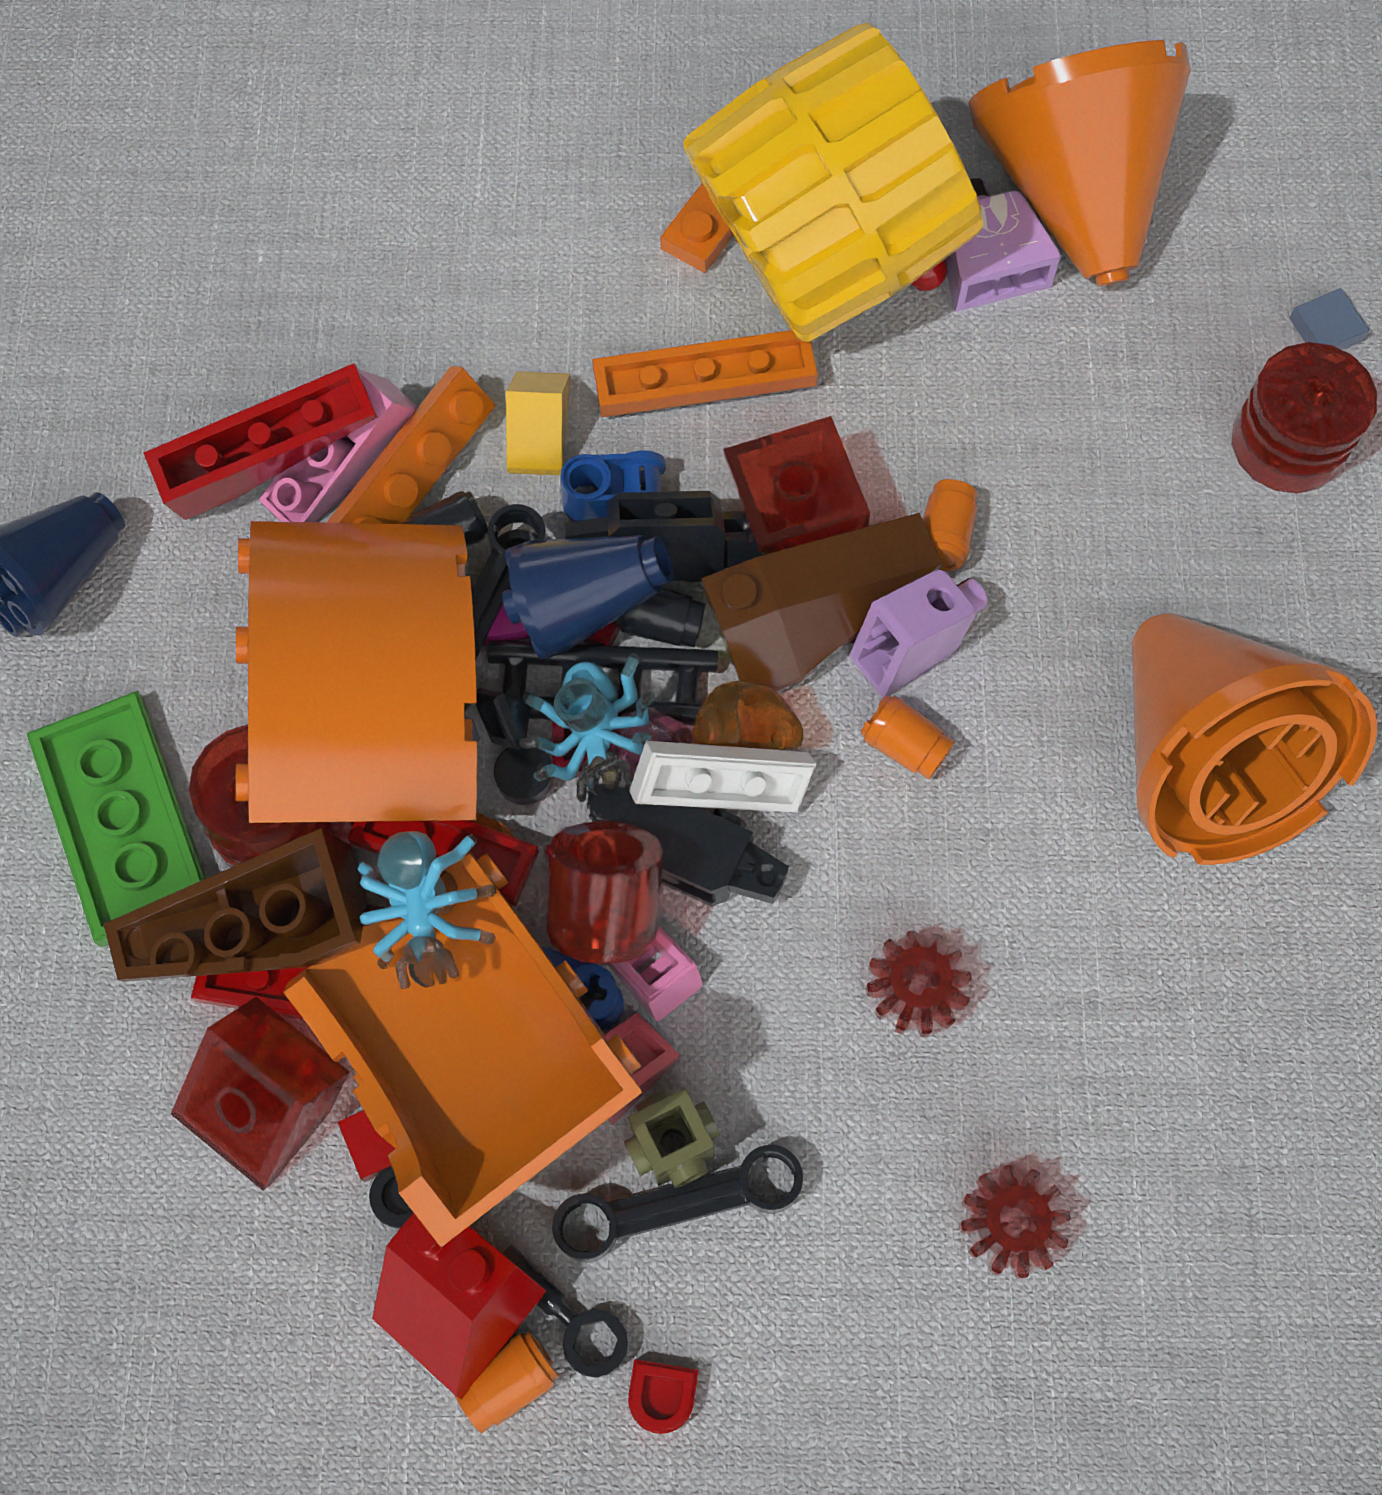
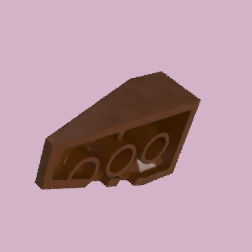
(808, 600)
(253, 917)

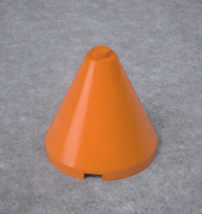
(1090, 146)
(1237, 739)

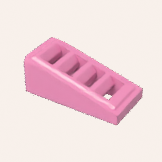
(664, 982)

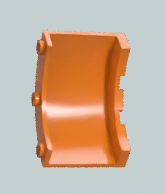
(357, 673)
(471, 1074)

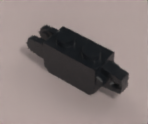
(688, 522)
(701, 850)

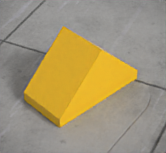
(536, 422)

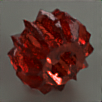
(934, 1001)
(1028, 1242)

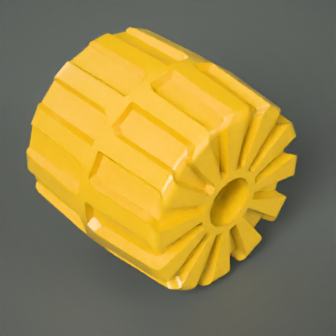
(836, 180)

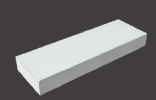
(721, 777)

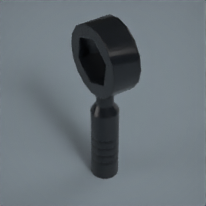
(555, 1304)

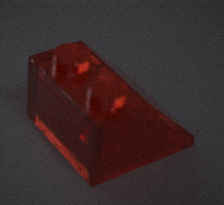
(797, 486)
(257, 1091)

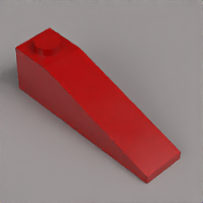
(258, 442)

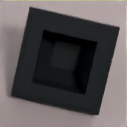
(503, 717)

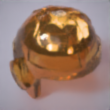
(747, 717)

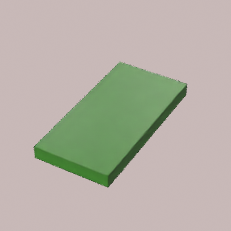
(115, 809)

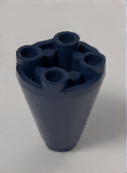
(50, 559)
(580, 585)

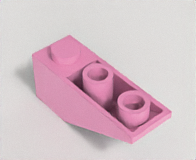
(330, 474)

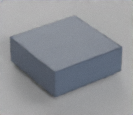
(1329, 321)

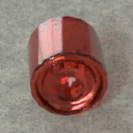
(604, 891)

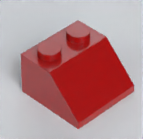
(451, 1301)

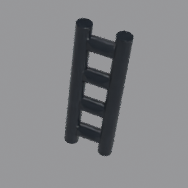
(685, 661)

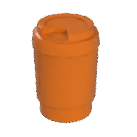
(951, 521)
(907, 736)
(509, 1382)

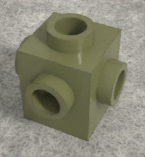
(668, 1114)

